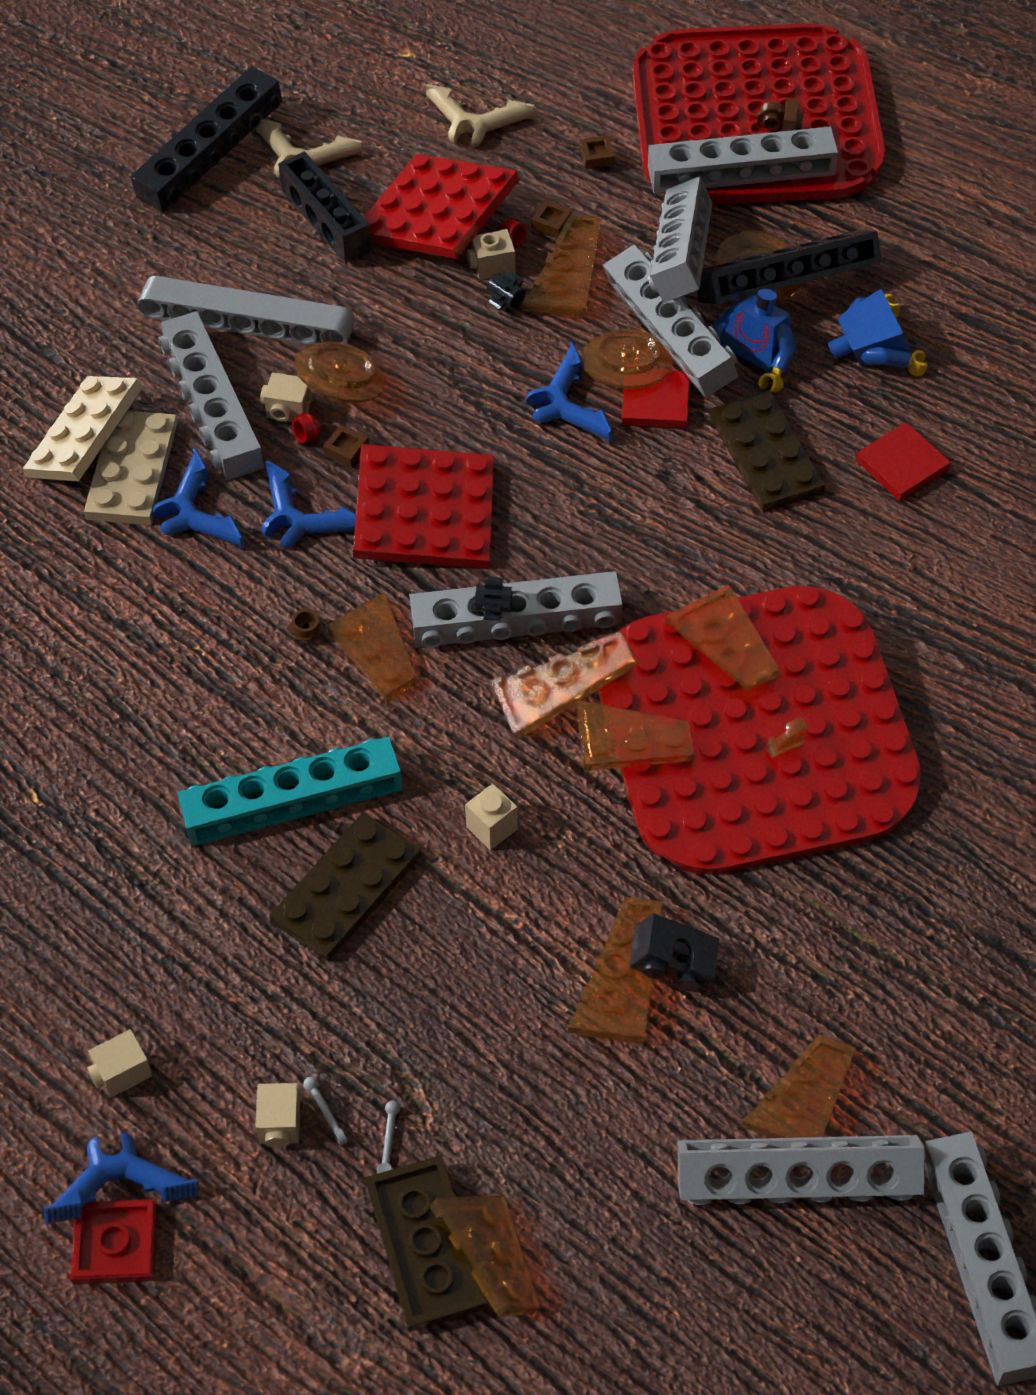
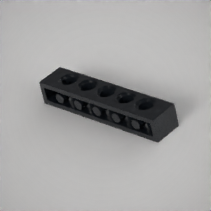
(206, 139)
(789, 266)

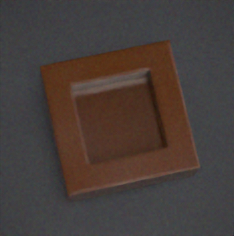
(792, 119)
(597, 152)
(550, 218)
(345, 445)

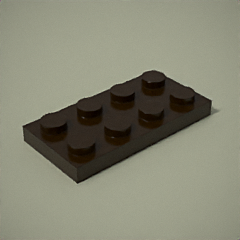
(766, 451)
(345, 886)
(426, 1268)

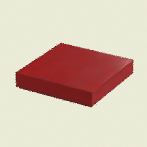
(659, 404)
(902, 461)
(115, 1242)

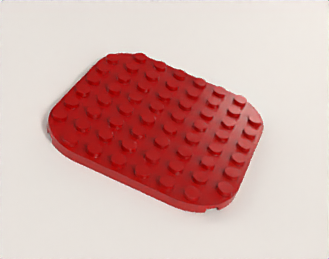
(719, 77)
(735, 800)

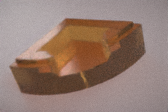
(790, 739)

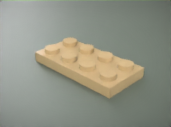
(82, 428)
(131, 469)

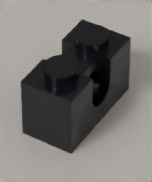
(675, 952)

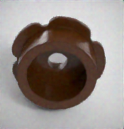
(771, 115)
(302, 619)

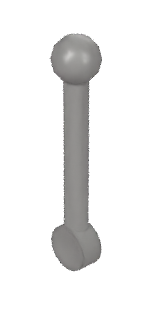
(311, 1085)
(392, 1109)

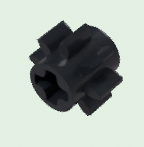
(506, 291)
(493, 598)

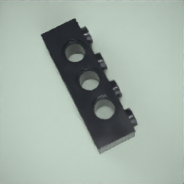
(325, 207)

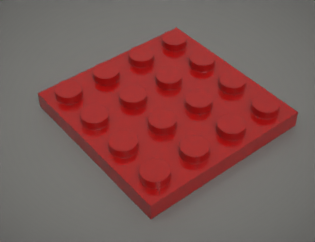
(438, 205)
(424, 506)

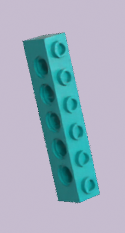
(278, 805)

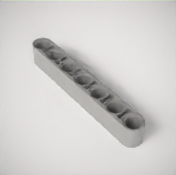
(246, 311)

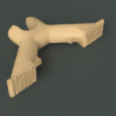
(472, 123)
(279, 142)

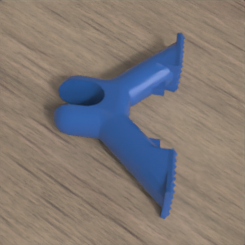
(561, 407)
(187, 514)
(300, 524)
(116, 1167)

